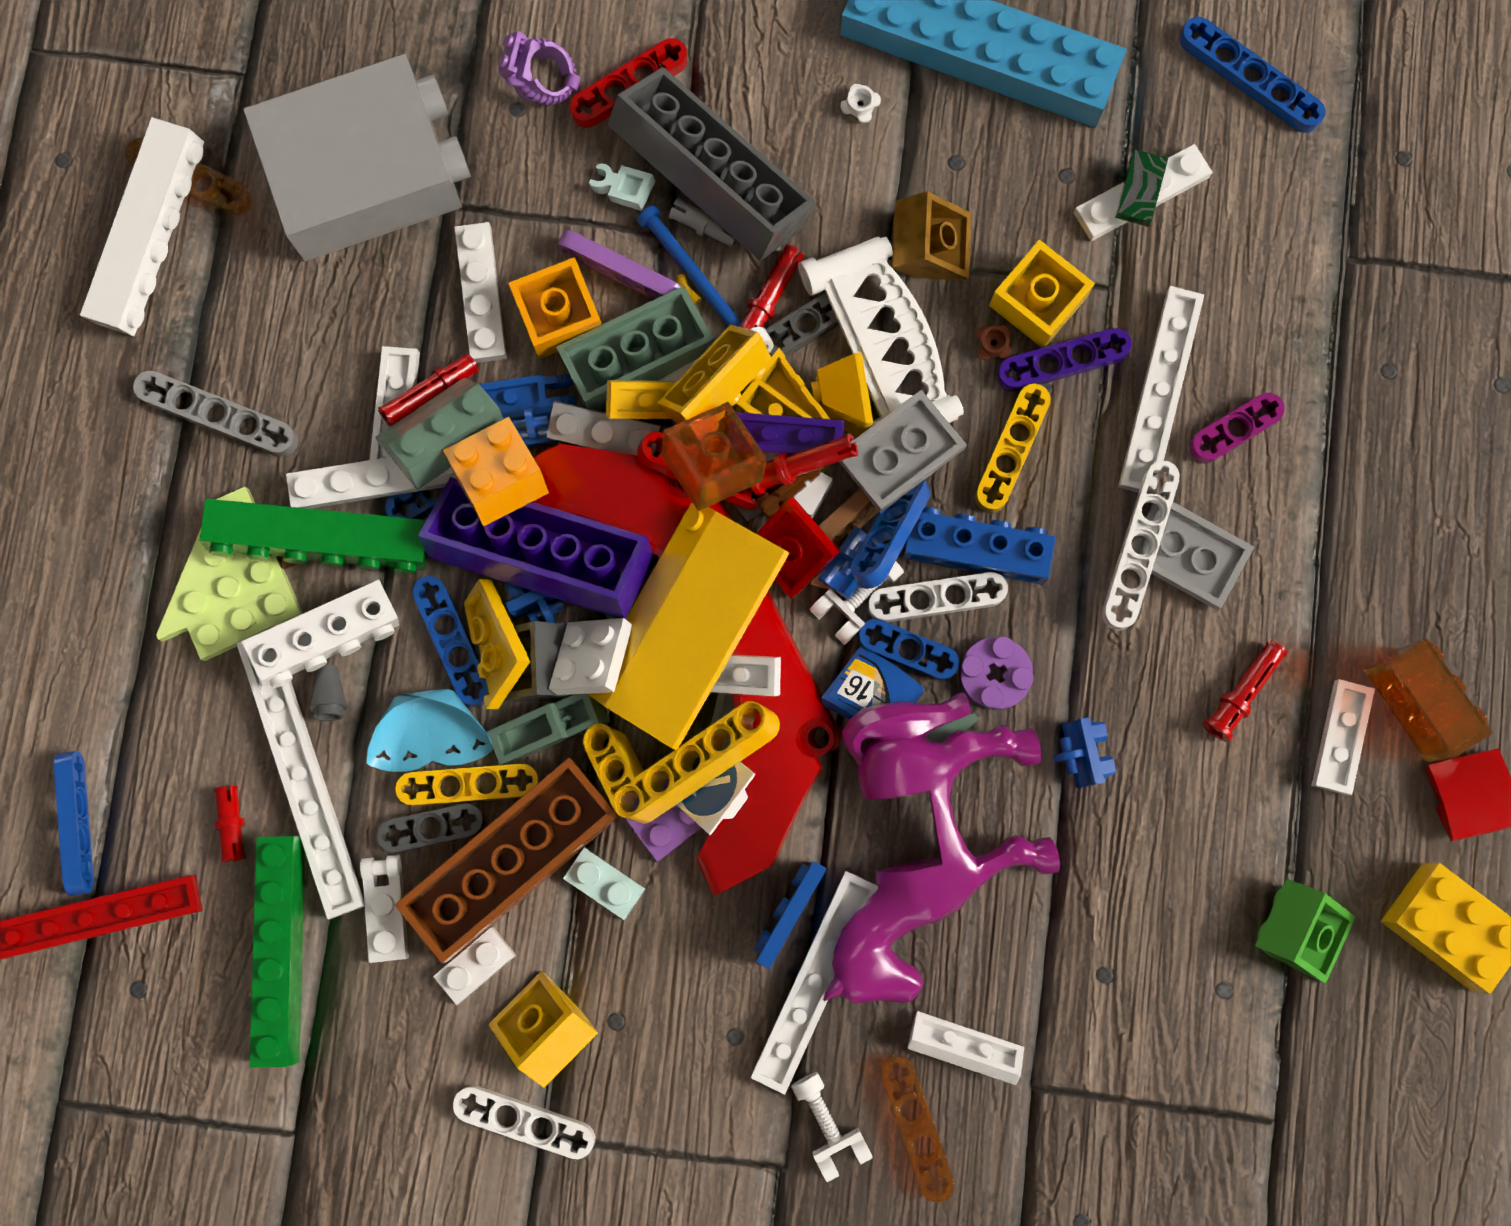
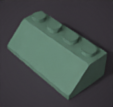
(636, 346)

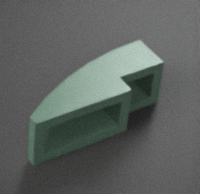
(546, 727)

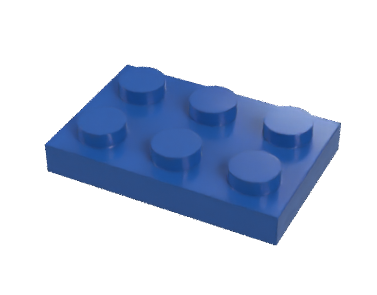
(788, 913)

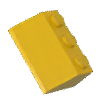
(718, 374)

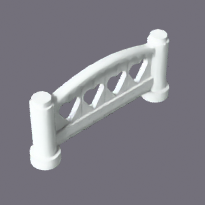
(840, 278)

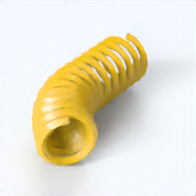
(694, 298)

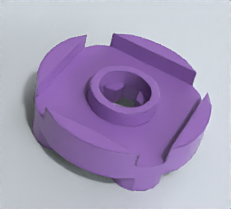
(1017, 675)

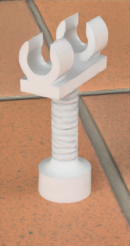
(848, 607)
(809, 1089)

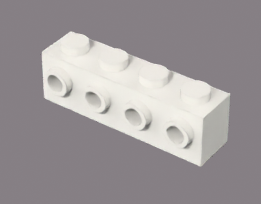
(320, 634)

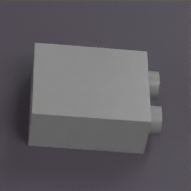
(357, 156)

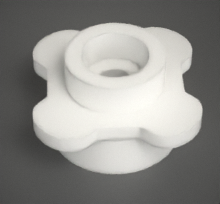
(867, 96)

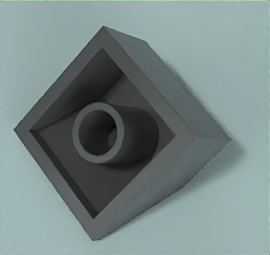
(542, 645)

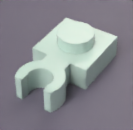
(626, 188)

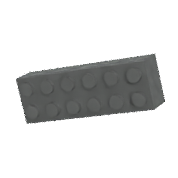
(710, 163)

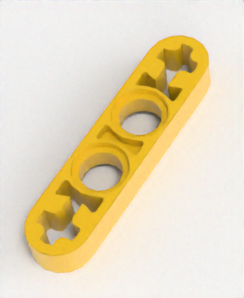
(1016, 449)
(468, 784)

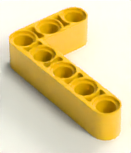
(678, 764)

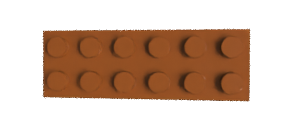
(507, 861)

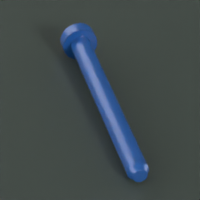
(650, 219)

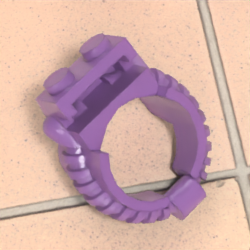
(516, 70)

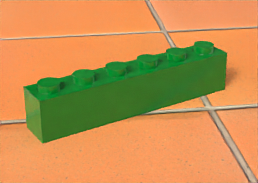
(312, 535)
(277, 952)

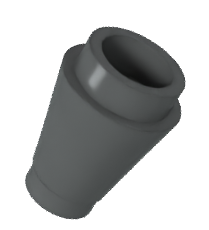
(328, 695)

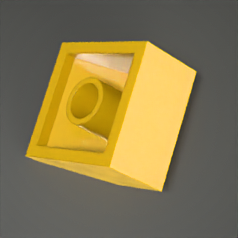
(542, 1030)

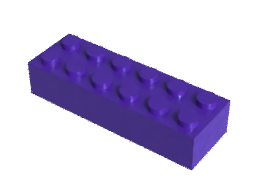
(541, 551)

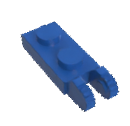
(528, 392)

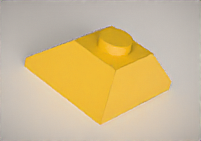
(844, 393)

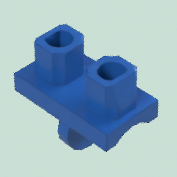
(532, 424)
(838, 573)
(523, 602)
(1082, 754)

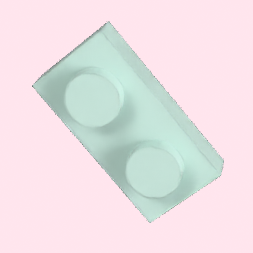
(604, 883)

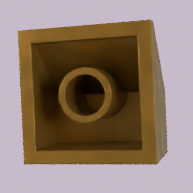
(931, 238)

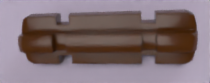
(781, 493)

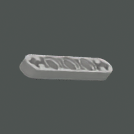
(201, 405)

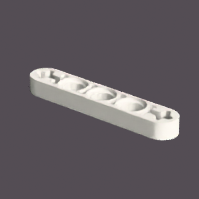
(1141, 527)

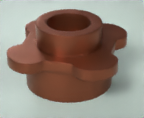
(1000, 335)

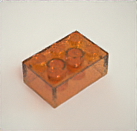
(1429, 701)

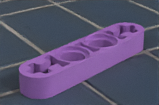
(615, 265)

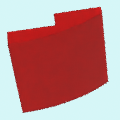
(1472, 794)

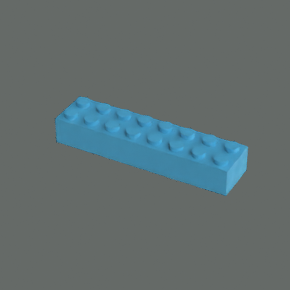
(994, 50)

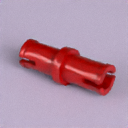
(229, 824)

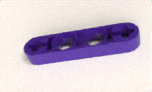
(1062, 355)

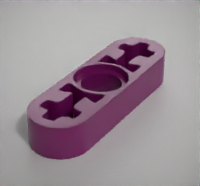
(1252, 407)

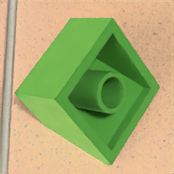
(1305, 930)

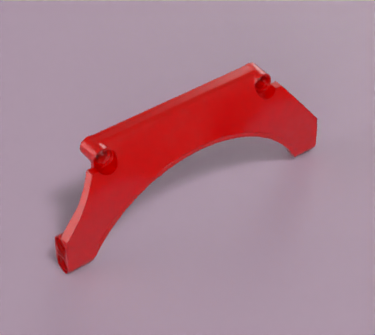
(640, 500)

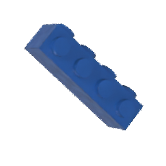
(981, 547)

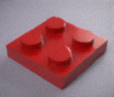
(804, 540)

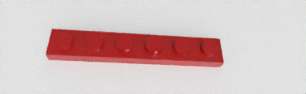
(99, 916)

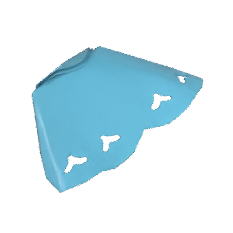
(426, 726)

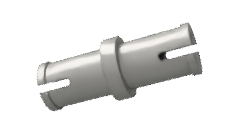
(700, 221)

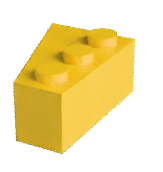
(780, 393)

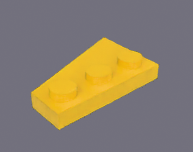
(499, 645)

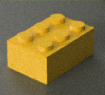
(1453, 927)

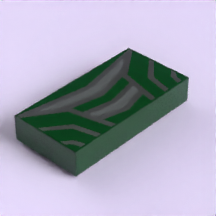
(1141, 188)

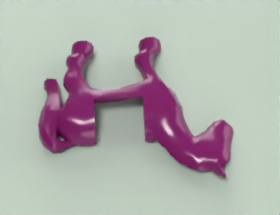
(926, 891)

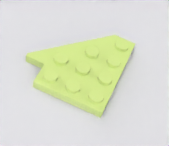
(227, 597)

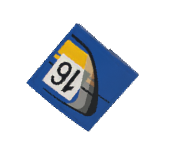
(869, 682)

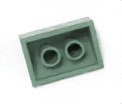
(420, 437)

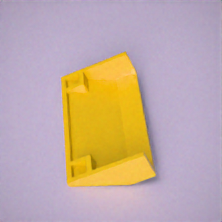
(690, 622)

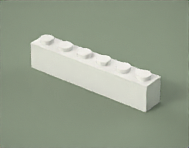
(143, 227)

